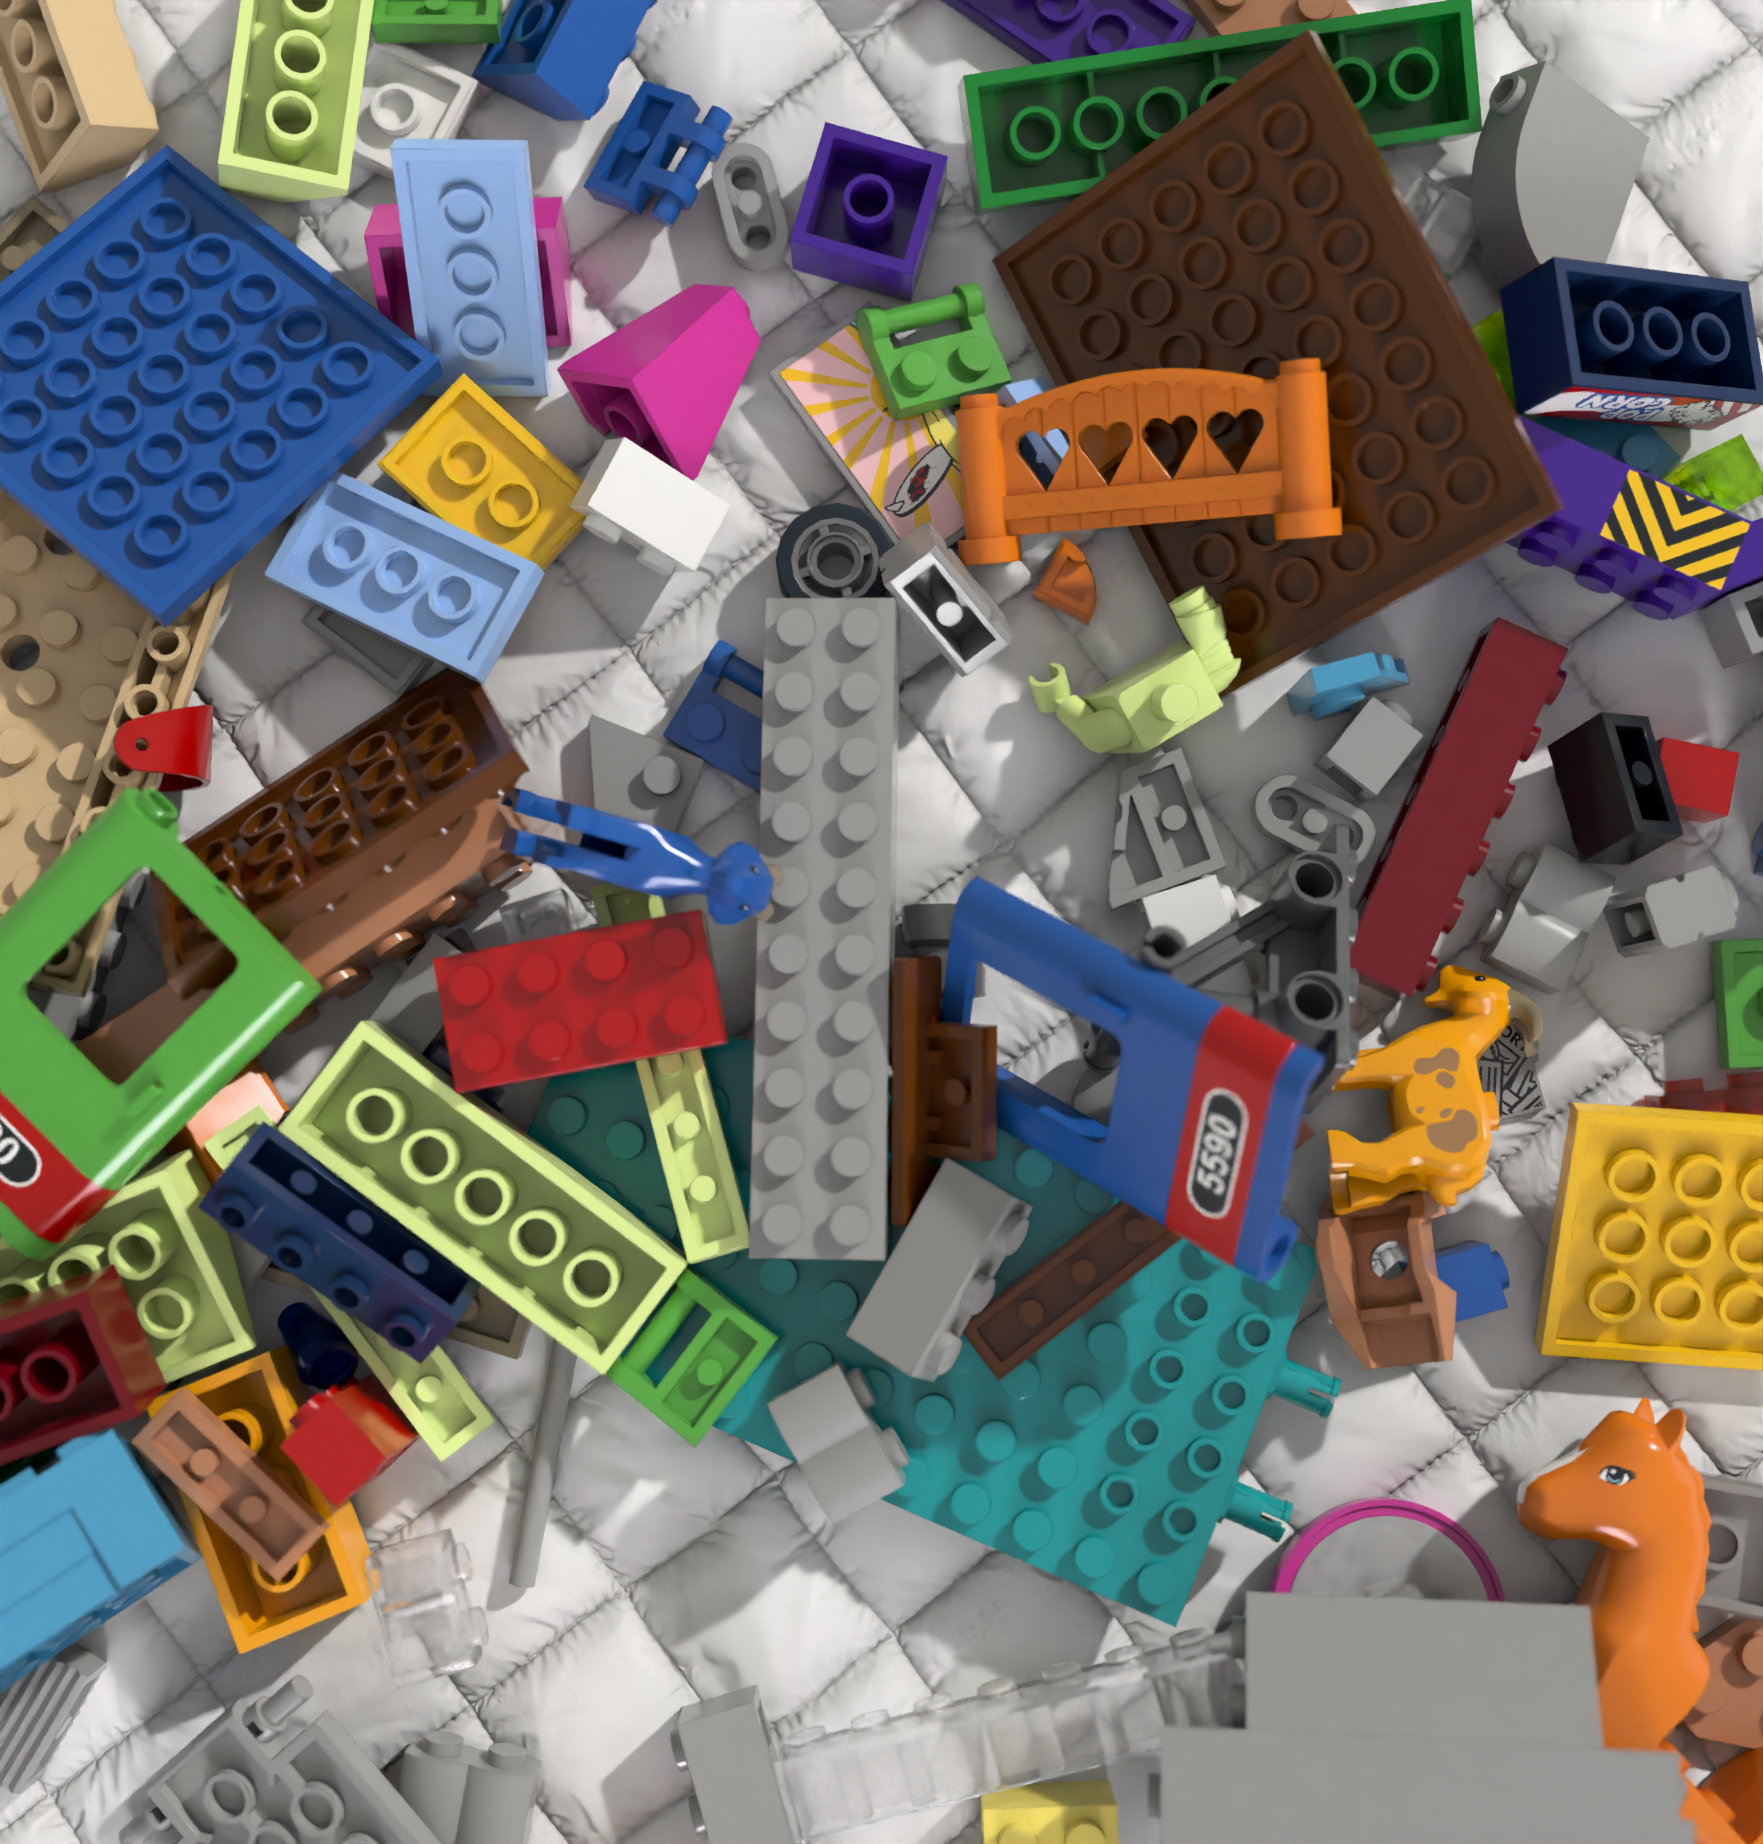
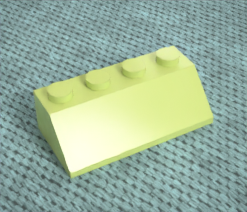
(294, 98)

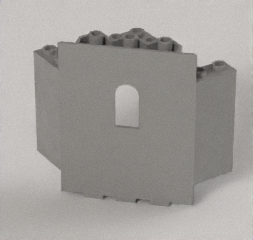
(1412, 1732)

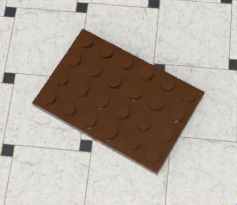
(342, 819)

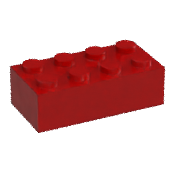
(580, 1001)

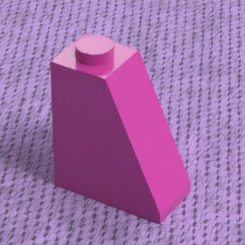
(668, 375)

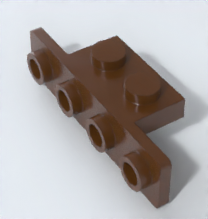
(939, 1085)

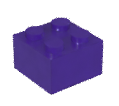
(868, 212)

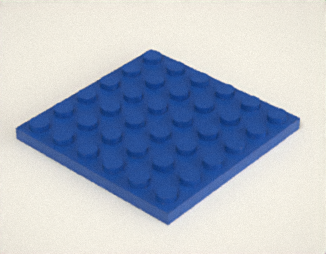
(184, 382)

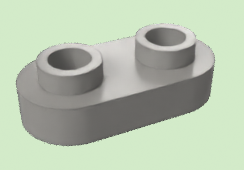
(751, 210)
(1312, 817)

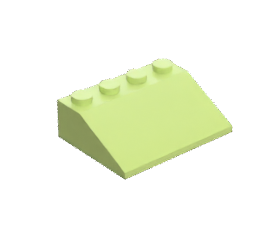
(169, 1260)

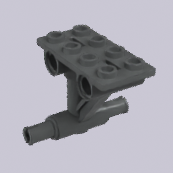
(1308, 977)

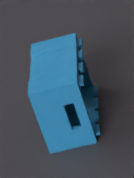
(81, 1548)

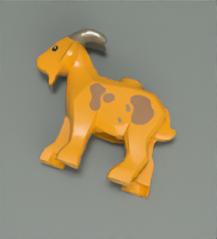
(1433, 1097)

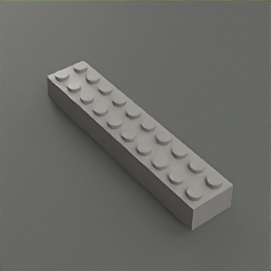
(832, 933)

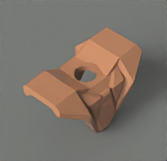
(1381, 1318)

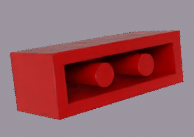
(348, 1437)

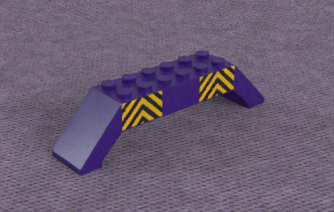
(1637, 533)

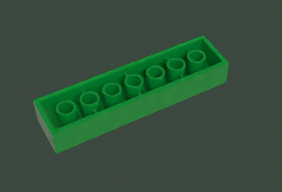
(1071, 122)

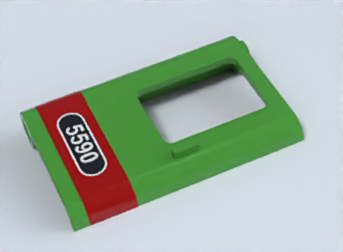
(63, 1125)

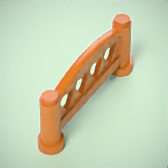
(1281, 475)

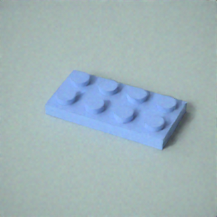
(473, 262)
(405, 575)

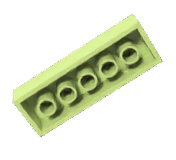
(484, 1194)

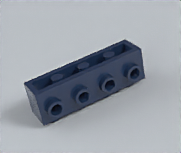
(340, 1243)

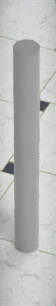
(543, 1466)

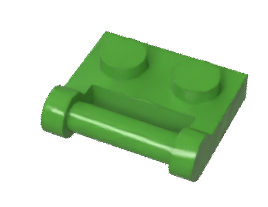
(936, 370)
(708, 1369)

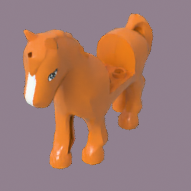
(1649, 1515)

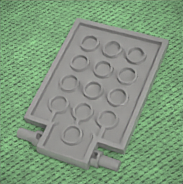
(250, 1790)

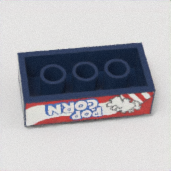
(1631, 345)

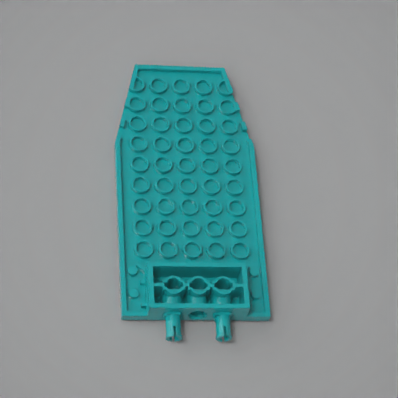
(1084, 1459)

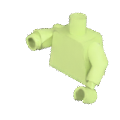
(1155, 695)

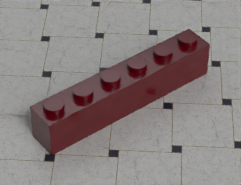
(1451, 806)

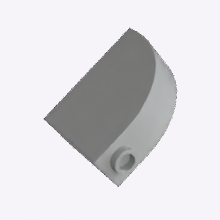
(1550, 172)

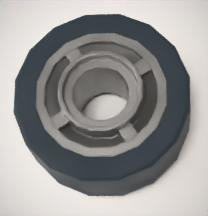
(830, 532)

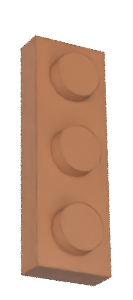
(231, 1483)

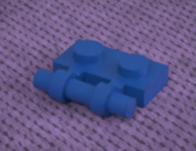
(644, 147)

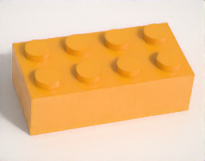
(332, 1576)

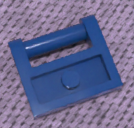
(715, 726)

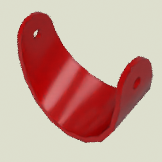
(176, 745)

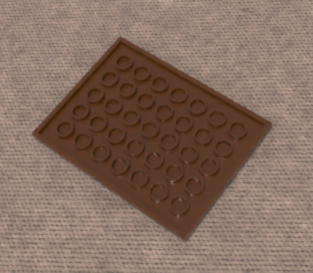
(1267, 242)

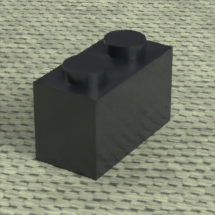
(1614, 789)

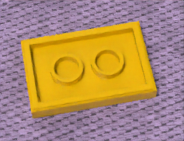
(487, 475)

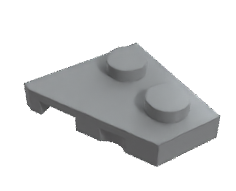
(641, 775)
(1159, 831)

